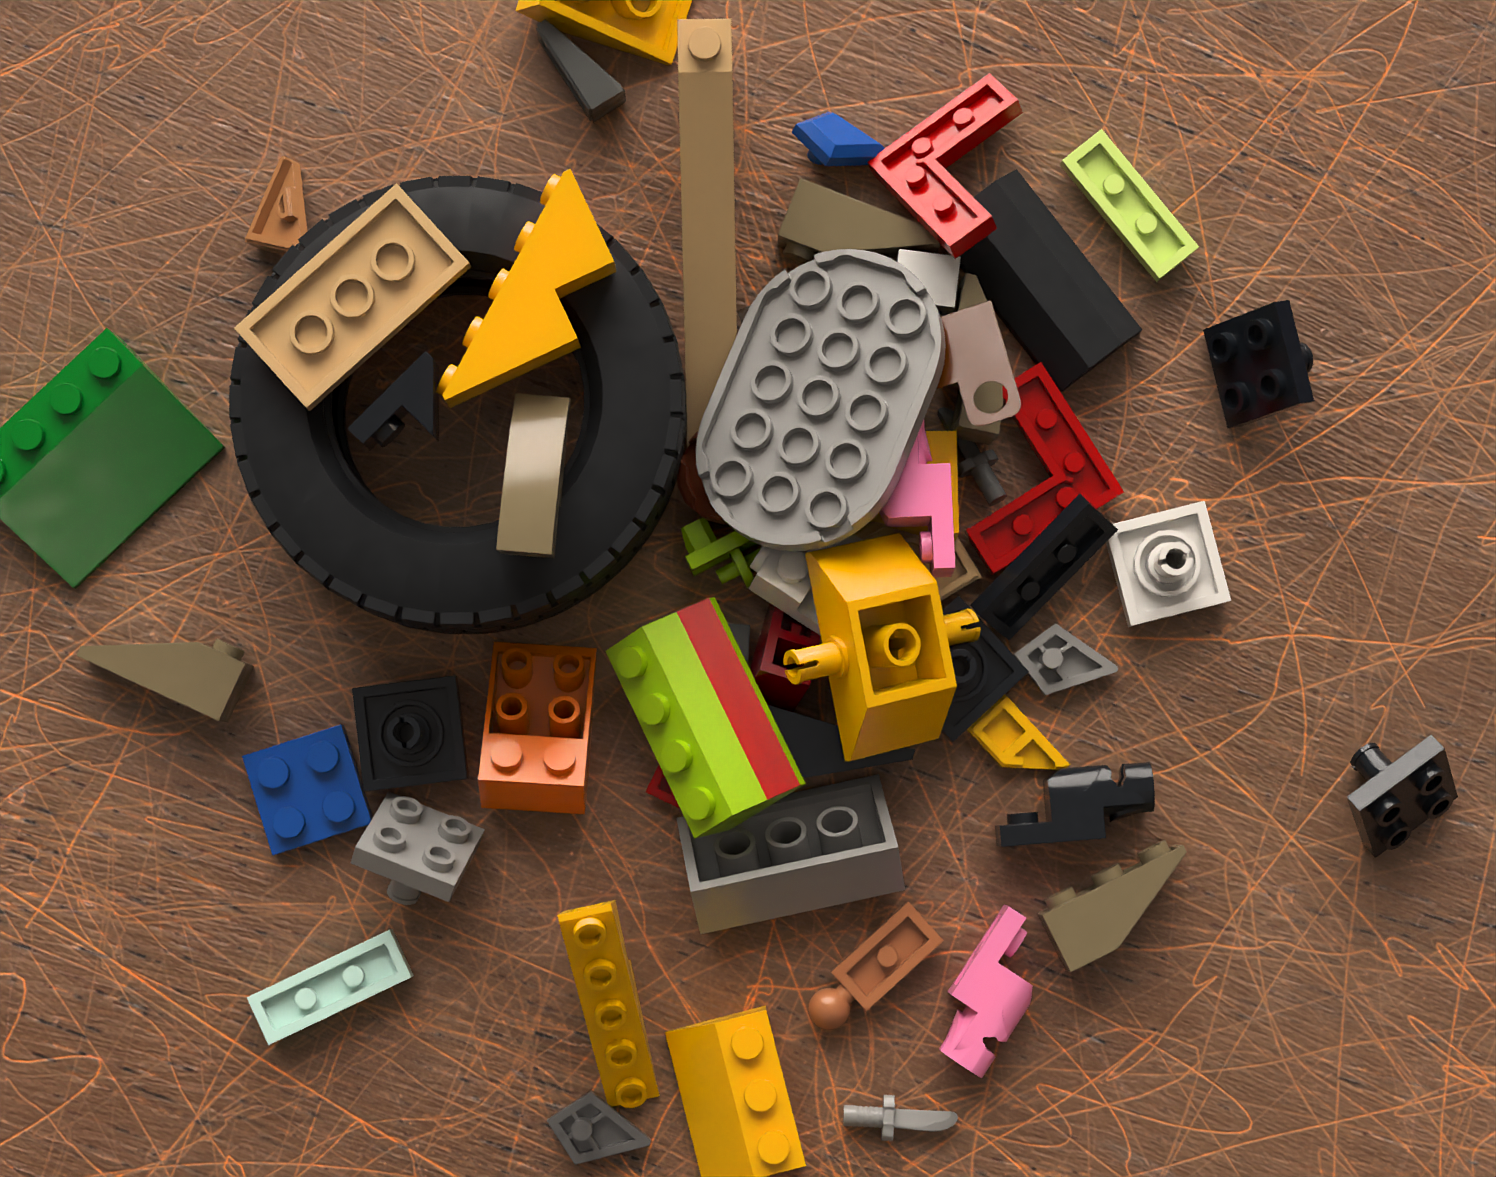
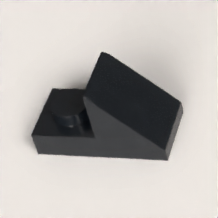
(412, 394)

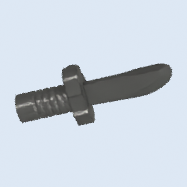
(976, 463)

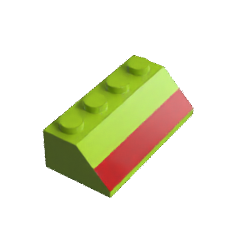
(705, 718)

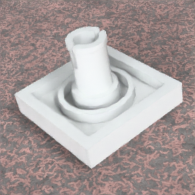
(1167, 564)

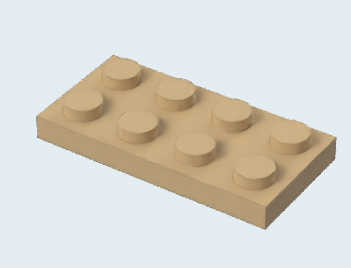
(352, 297)

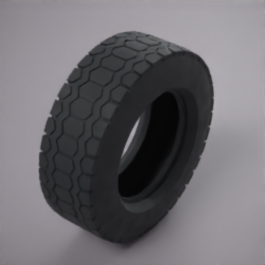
(453, 576)

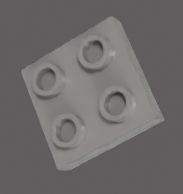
(417, 849)

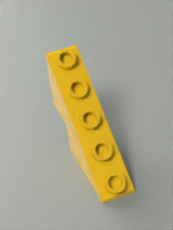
(526, 318)
(609, 1002)

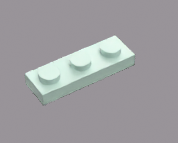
(330, 986)

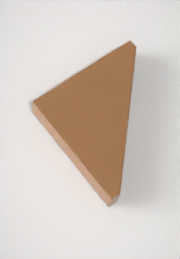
(281, 212)

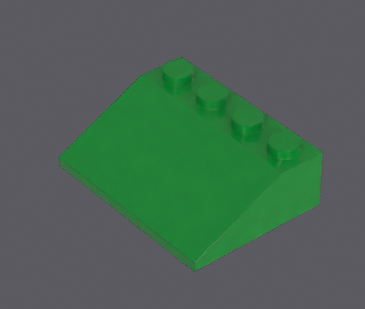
(96, 457)

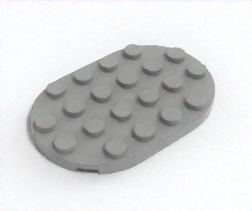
(821, 400)

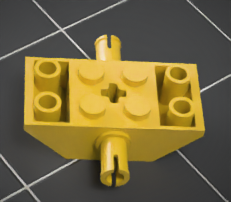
(881, 644)

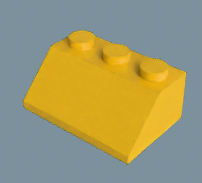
(735, 1096)

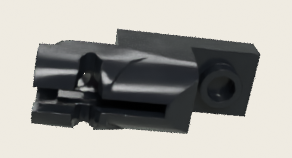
(1078, 802)

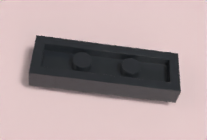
(1044, 567)

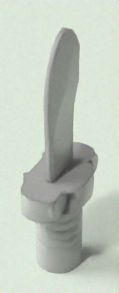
(889, 1118)

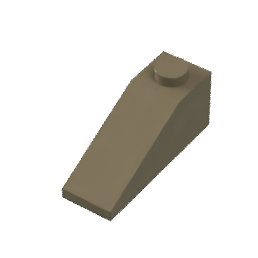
(830, 221)
(186, 672)

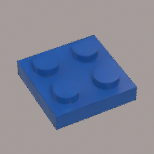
(308, 789)

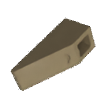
(1101, 916)

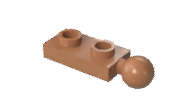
(875, 966)

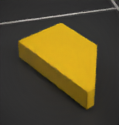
(1013, 739)

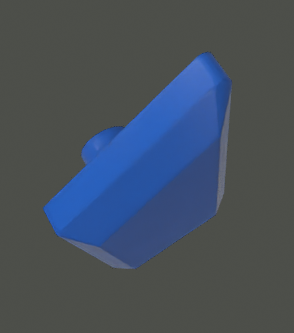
(835, 141)

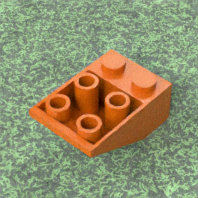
(538, 728)

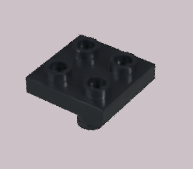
(1259, 364)
(982, 675)
(410, 733)
(1399, 793)

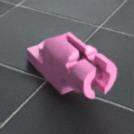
(925, 499)
(992, 995)

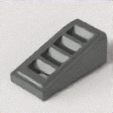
(587, 81)

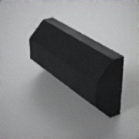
(1045, 285)

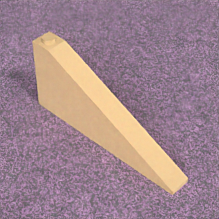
(706, 206)

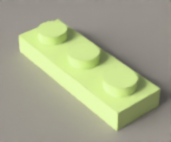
(1129, 205)

